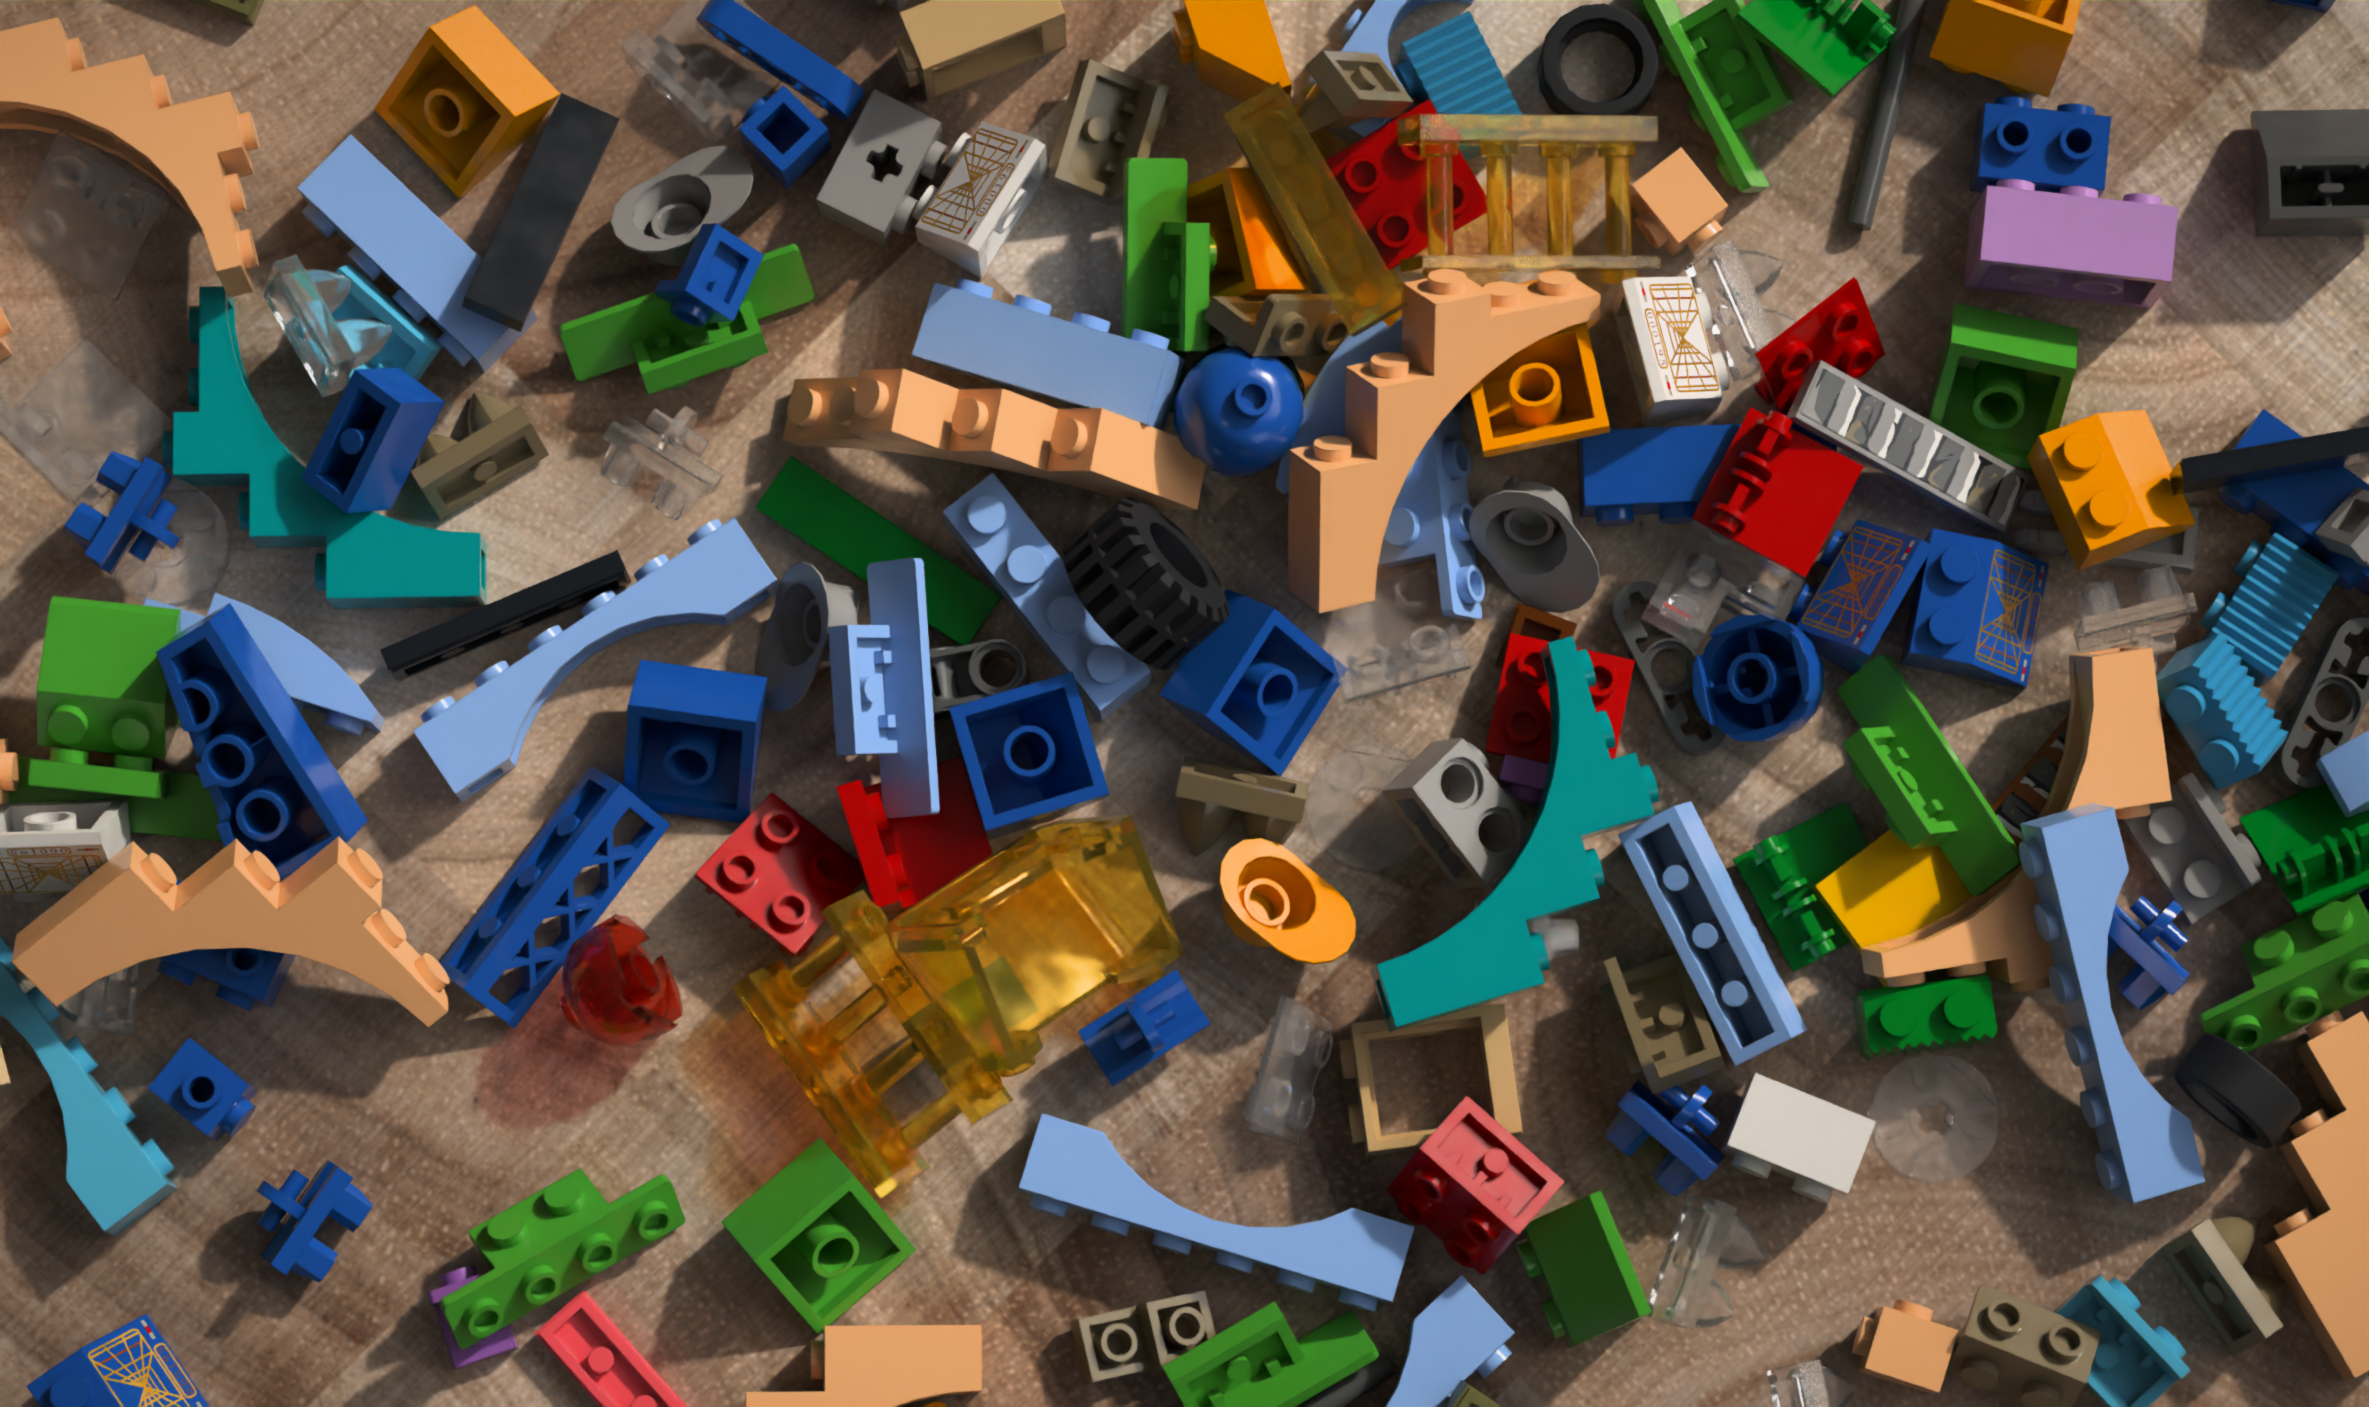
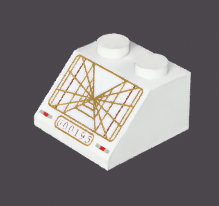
(981, 197)
(1668, 348)
(57, 844)

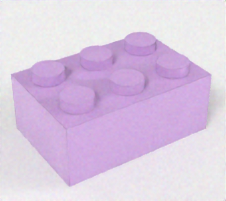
(2071, 244)

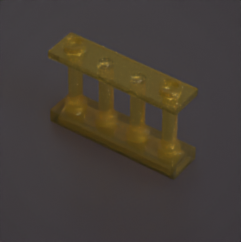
(1557, 142)
(1317, 210)
(828, 1072)

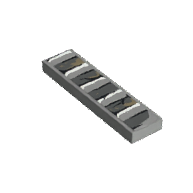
(1907, 446)

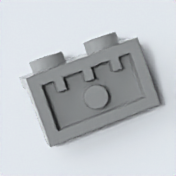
(2194, 849)

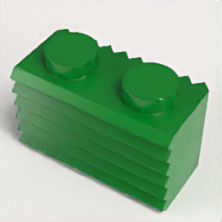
(1925, 1016)

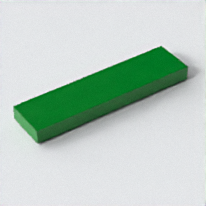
(857, 536)

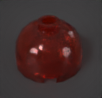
(616, 988)

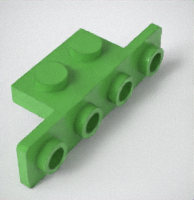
(1727, 76)
(1165, 258)
(677, 352)
(1921, 778)
(156, 799)
(2298, 975)
(553, 1246)
(1265, 1364)

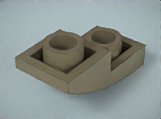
(1141, 1336)

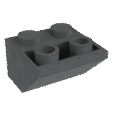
(2311, 172)

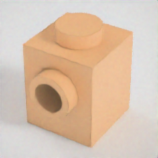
(1677, 205)
(1905, 1346)

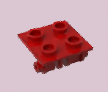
(1390, 189)
(1834, 332)
(1777, 491)
(1522, 702)
(781, 874)

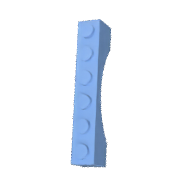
(705, 584)
(2077, 877)
(1345, 1251)
(1448, 1344)

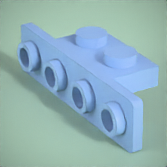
(1434, 518)
(887, 688)

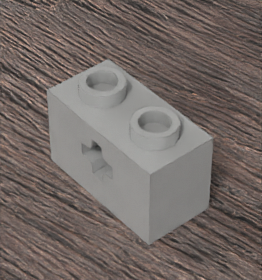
(882, 133)

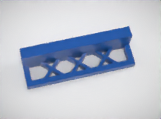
(537, 883)

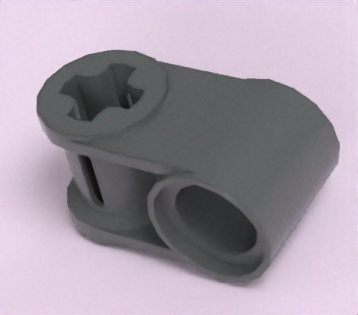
(962, 669)

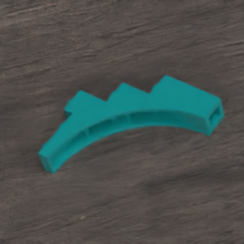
(367, 555)
(1582, 797)

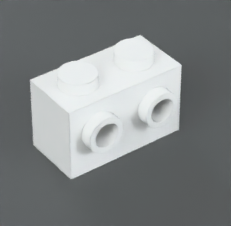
(1798, 1138)

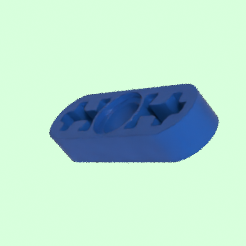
(781, 57)

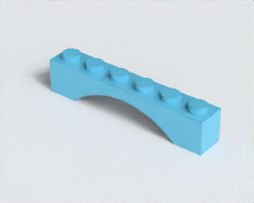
(106, 1159)

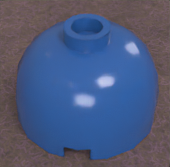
(1238, 411)
(1758, 678)

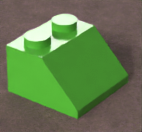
(2002, 380)
(104, 679)
(818, 1235)
(1582, 1271)

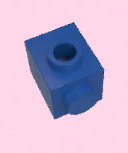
(784, 136)
(205, 1091)

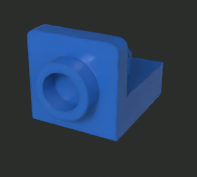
(711, 278)

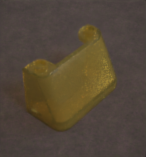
(1037, 935)

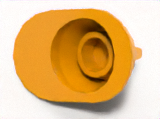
(1283, 903)

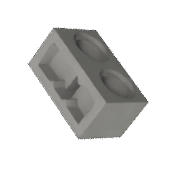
(1452, 824)

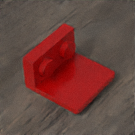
(916, 854)
(1473, 1186)

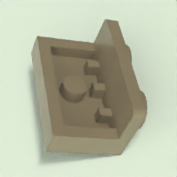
(1102, 125)
(1278, 324)
(1665, 1022)
(2023, 1351)

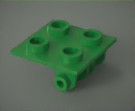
(1821, 36)
(2311, 847)
(1781, 879)

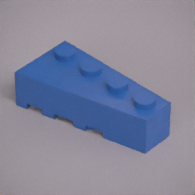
(254, 746)

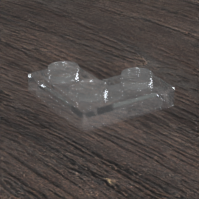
(1715, 574)

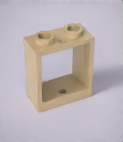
(969, 40)
(1496, 1061)

